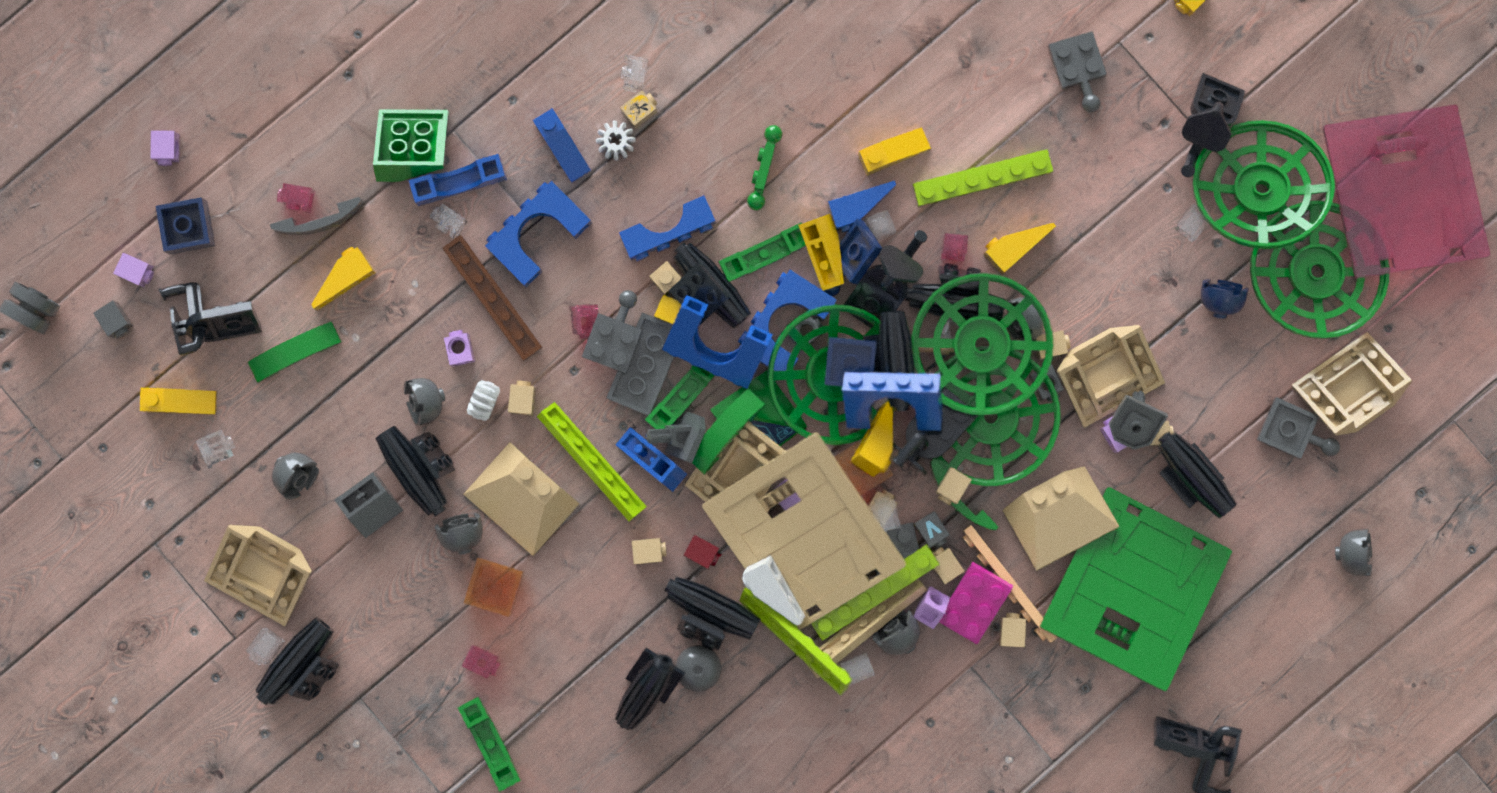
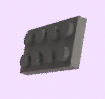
(647, 368)

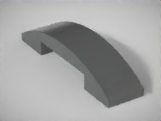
(346, 210)

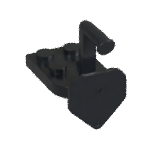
(1212, 117)
(880, 293)
(209, 324)
(940, 441)
(1201, 744)

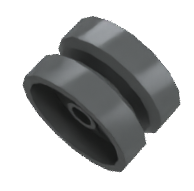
(29, 308)

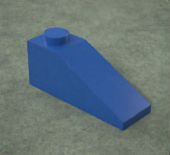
(561, 145)
(857, 205)
(651, 459)

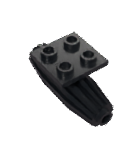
(709, 285)
(921, 292)
(893, 350)
(417, 467)
(1194, 475)
(709, 613)
(299, 666)
(651, 681)

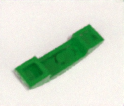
(762, 254)
(294, 351)
(679, 398)
(725, 429)
(980, 519)
(490, 743)

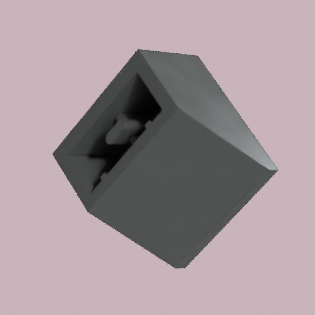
(369, 504)

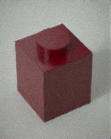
(702, 552)

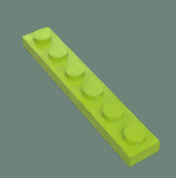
(982, 177)
(591, 461)
(916, 566)
(797, 642)

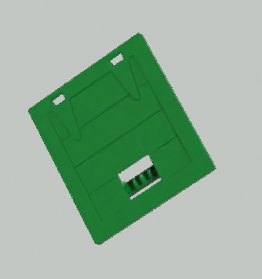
(1146, 575)

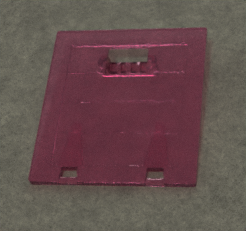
(1408, 207)

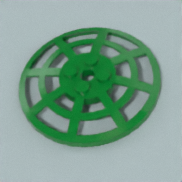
(1271, 176)
(1310, 286)
(998, 339)
(815, 373)
(1004, 426)

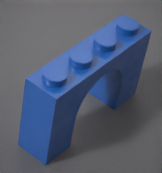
(548, 202)
(791, 291)
(734, 366)
(919, 390)

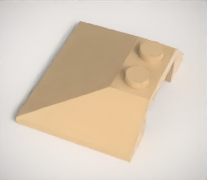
(1106, 370)
(1353, 386)
(741, 457)
(521, 499)
(1059, 517)
(259, 571)

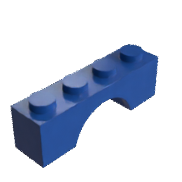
(448, 184)
(695, 217)

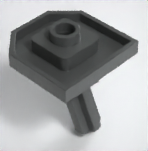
(1136, 422)
(682, 438)

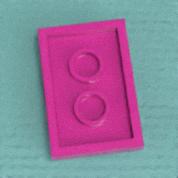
(975, 602)

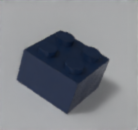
(185, 226)

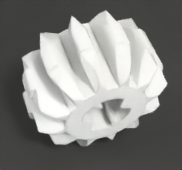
(613, 148)
(483, 400)

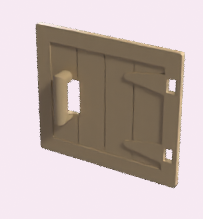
(817, 544)

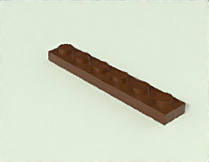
(492, 297)

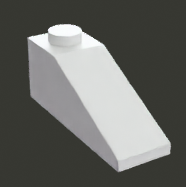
(770, 587)

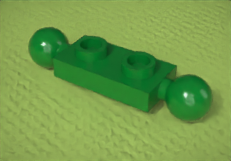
(773, 135)

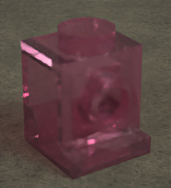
(296, 197)
(954, 247)
(588, 311)
(474, 655)

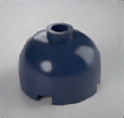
(1223, 297)

